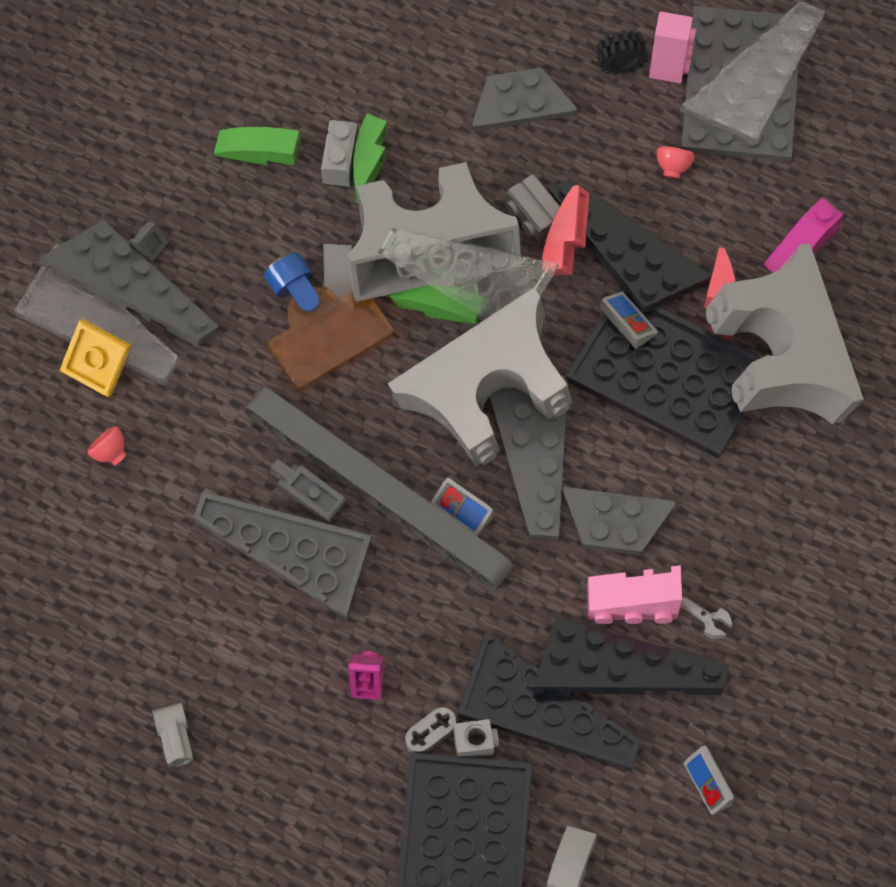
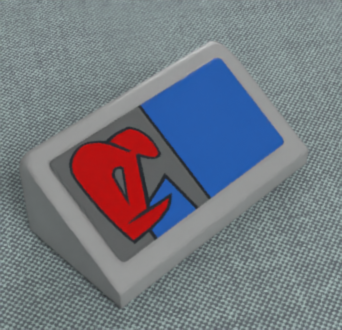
(628, 319)
(463, 506)
(709, 780)

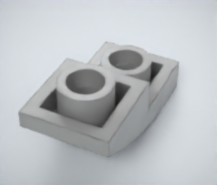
(336, 269)
(572, 858)

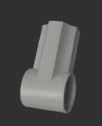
(172, 727)

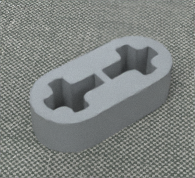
(435, 736)

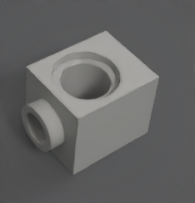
(465, 730)

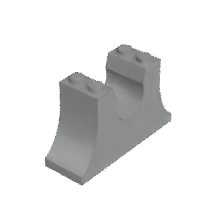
(458, 216)
(798, 323)
(486, 358)

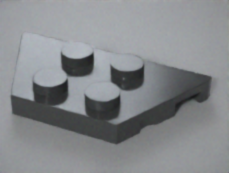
(520, 99)
(615, 520)

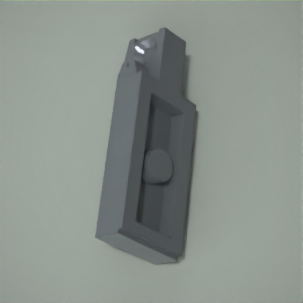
(309, 490)

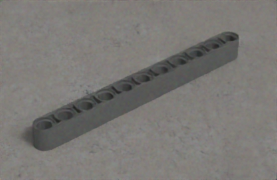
(380, 488)

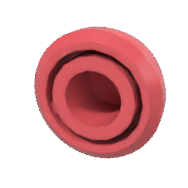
(674, 160)
(108, 447)

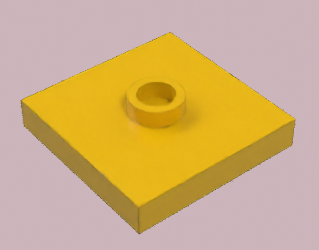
(95, 357)

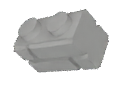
(339, 153)
(532, 206)

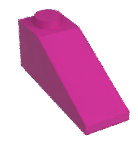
(814, 228)
(366, 675)

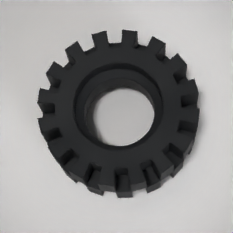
(621, 52)

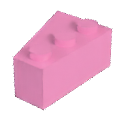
(672, 47)
(635, 598)

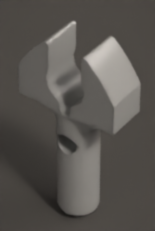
(708, 618)

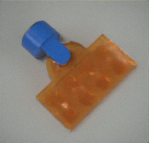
(322, 327)

